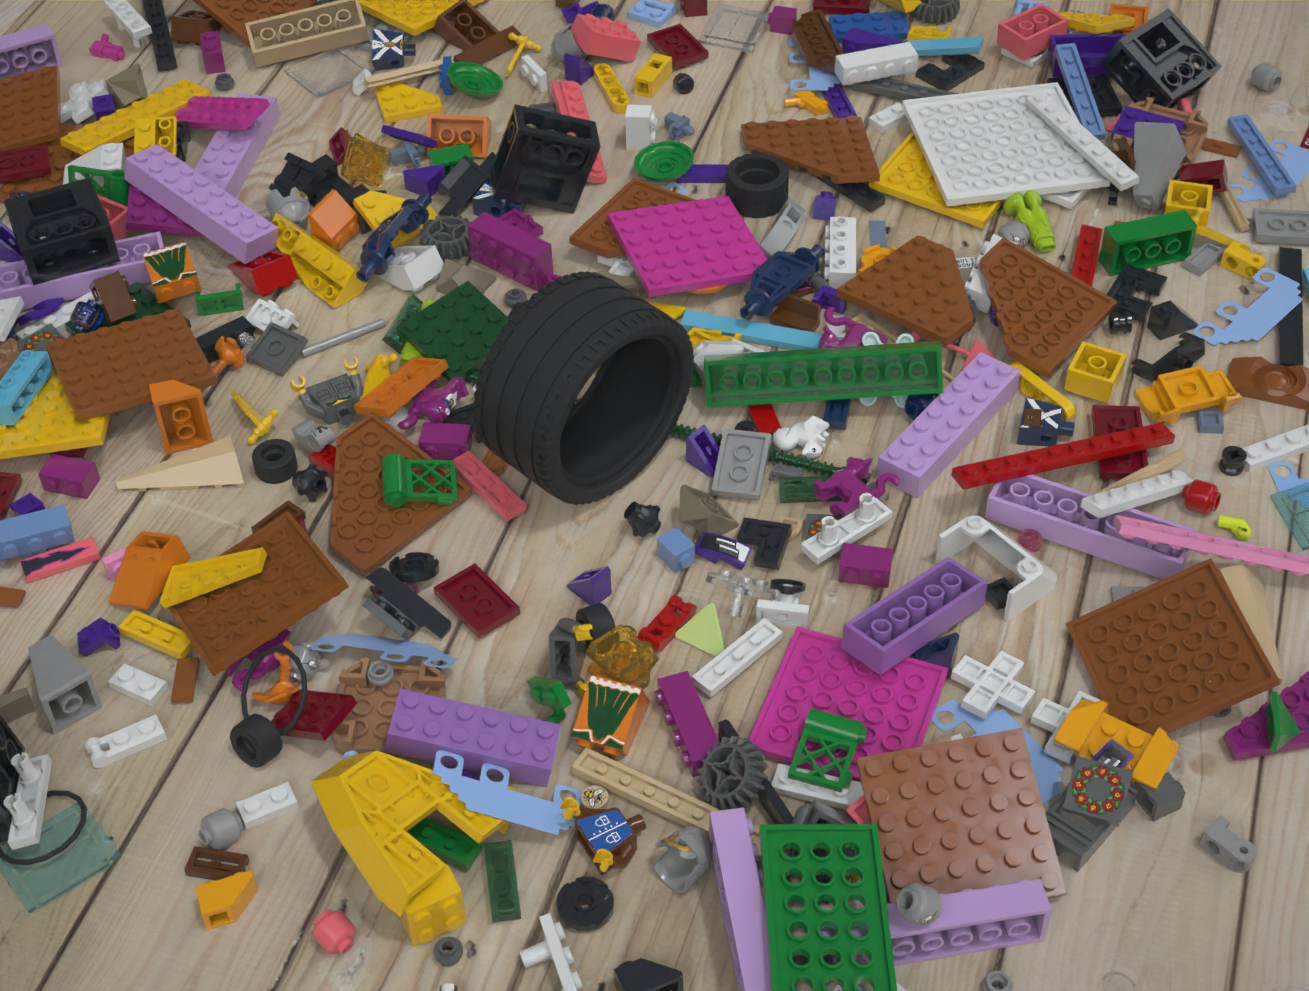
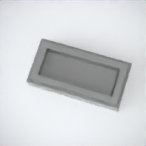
(1202, 258)

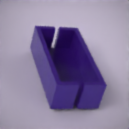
(1090, 47)

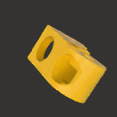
(1241, 261)

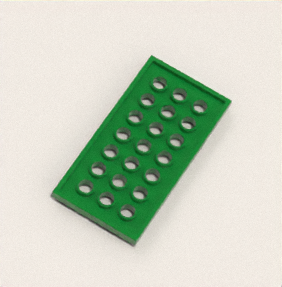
(812, 918)

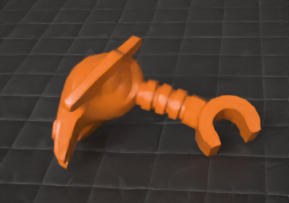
(229, 354)
(283, 689)

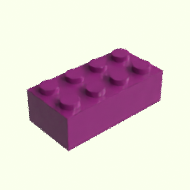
(510, 250)

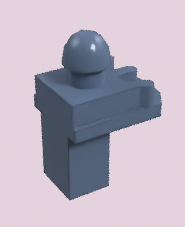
(678, 126)
(407, 153)

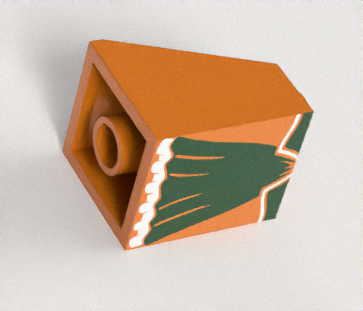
(172, 272)
(609, 716)

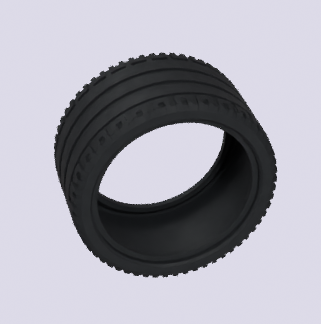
(548, 358)

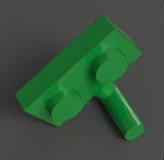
(552, 694)

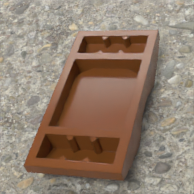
(1270, 382)

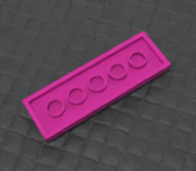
(221, 112)

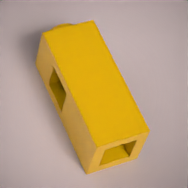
(653, 75)

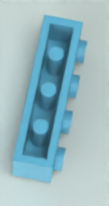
(23, 384)

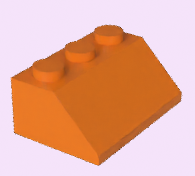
(457, 130)
(180, 416)

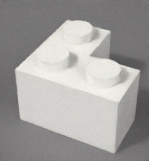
(640, 126)

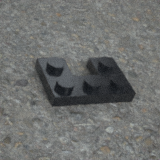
(961, 68)
(1126, 286)

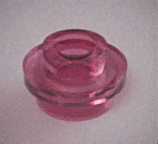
(1030, 540)

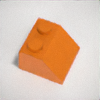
(333, 221)

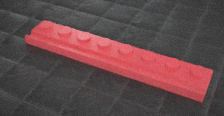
(570, 102)

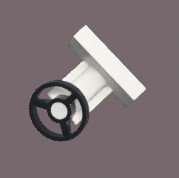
(785, 608)

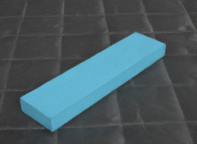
(948, 46)

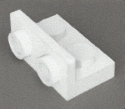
(266, 312)

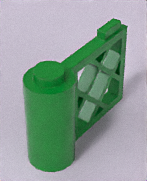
(114, 186)
(398, 482)
(836, 733)

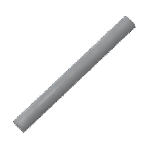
(343, 337)

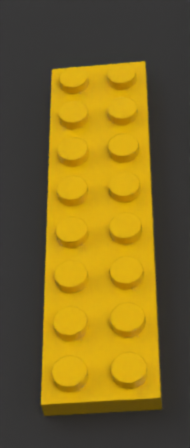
(121, 124)

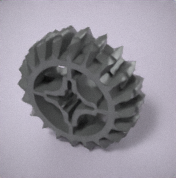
(936, 11)
(448, 235)
(740, 758)

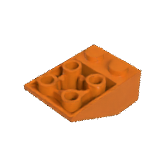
(146, 569)

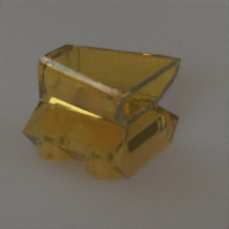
(366, 161)
(622, 657)

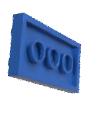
(888, 24)

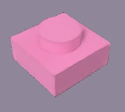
(112, 564)

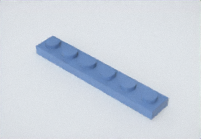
(1079, 89)
(1261, 155)

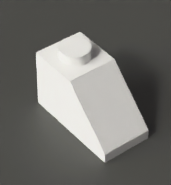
(714, 348)

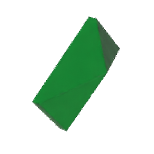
(1279, 723)

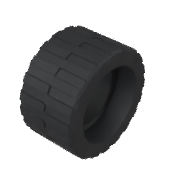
(757, 184)

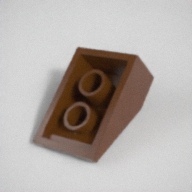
(190, 24)
(463, 25)

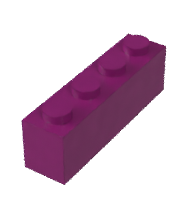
(687, 719)

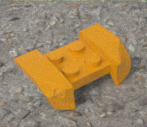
(1186, 392)
(1090, 728)

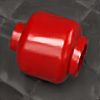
(1201, 497)

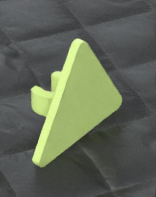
(703, 631)

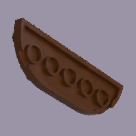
(816, 41)

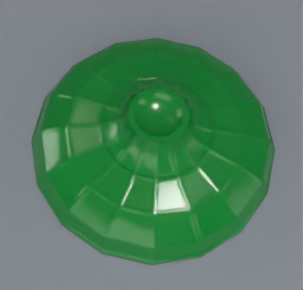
(474, 79)
(664, 161)

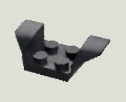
(335, 182)

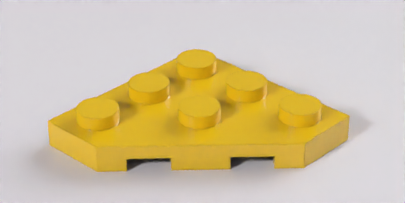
(1097, 24)
(405, 102)
(378, 206)

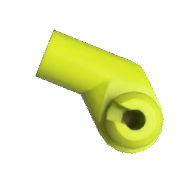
(1236, 525)

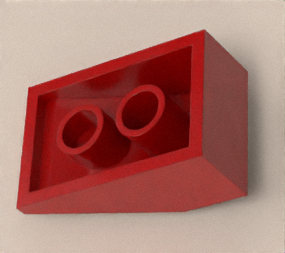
(266, 272)

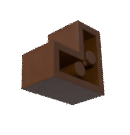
(113, 297)

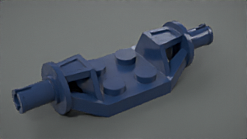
(378, 250)
(780, 278)

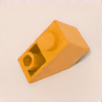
(225, 898)

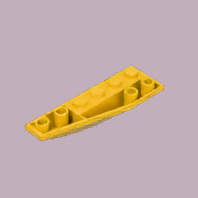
(156, 131)
(318, 265)

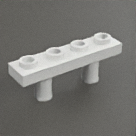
(129, 19)
(850, 528)
(29, 799)
(553, 949)

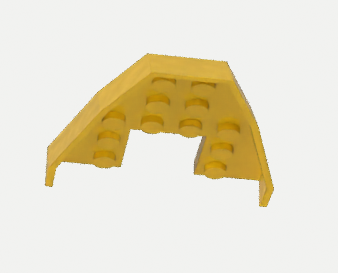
(372, 806)

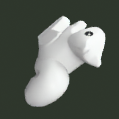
(806, 434)

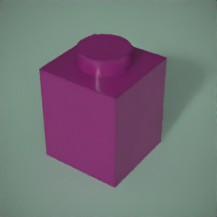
(782, 19)

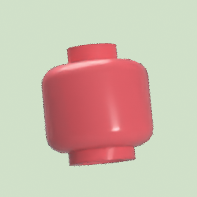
(334, 932)

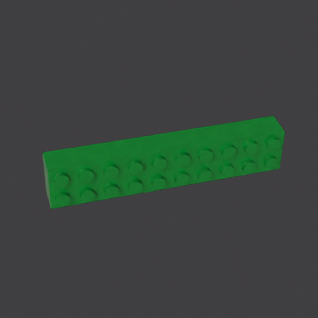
(823, 374)

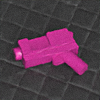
(107, 49)

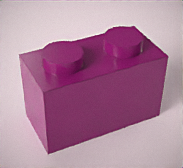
(212, 52)
(445, 440)
(69, 476)
(865, 565)

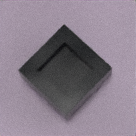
(998, 592)

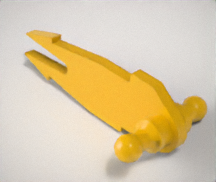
(524, 42)
(1205, 231)
(377, 372)
(263, 425)

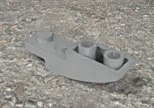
(783, 228)

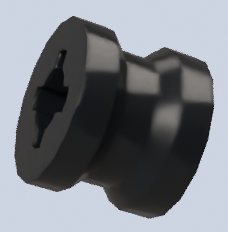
(1120, 322)
(1232, 461)

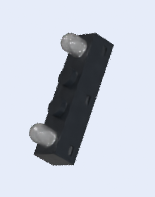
(237, 329)

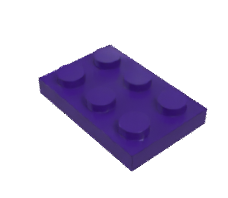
(1126, 123)

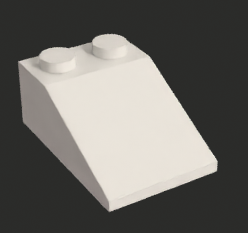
(104, 157)
(413, 267)

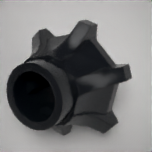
(310, 482)
(643, 518)

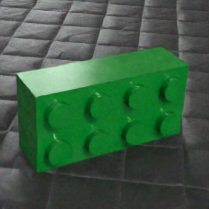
(1147, 242)

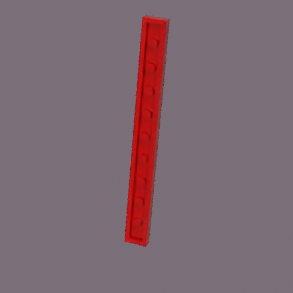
(1062, 455)

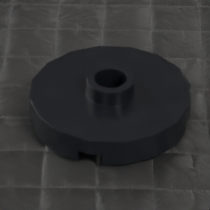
(414, 567)
(585, 892)

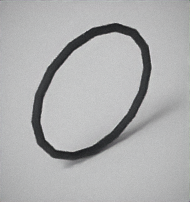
(303, 683)
(61, 848)

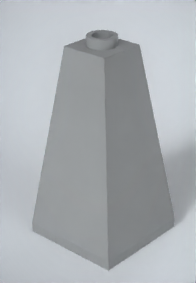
(1157, 158)
(62, 684)

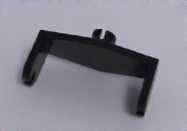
(1177, 359)

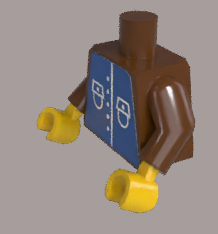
(604, 834)

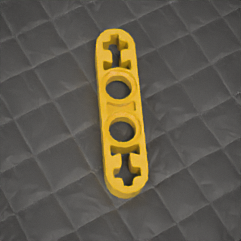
(617, 101)
(1041, 390)

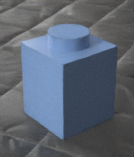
(676, 550)

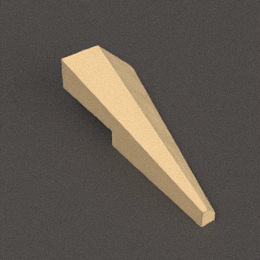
(204, 466)
(1250, 597)

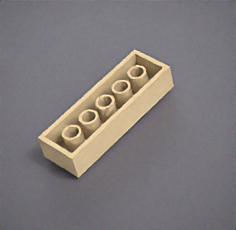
(306, 31)

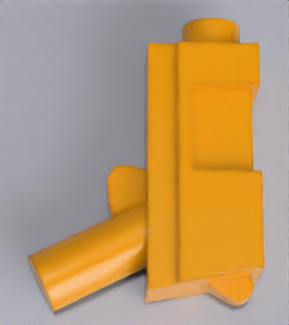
(808, 100)

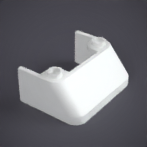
(1036, 576)

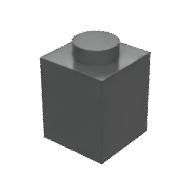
(1164, 800)

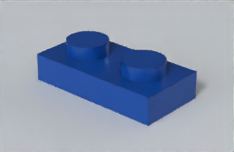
(443, 79)

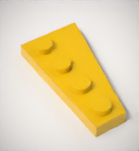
(206, 575)

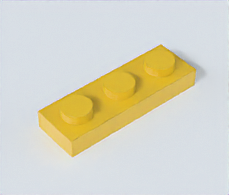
(156, 634)

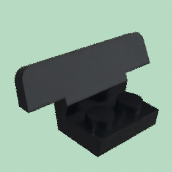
(464, 183)
(403, 608)

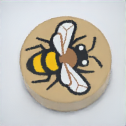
(595, 797)

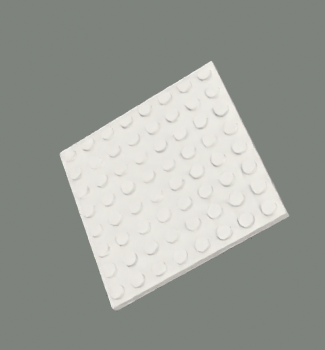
(995, 145)

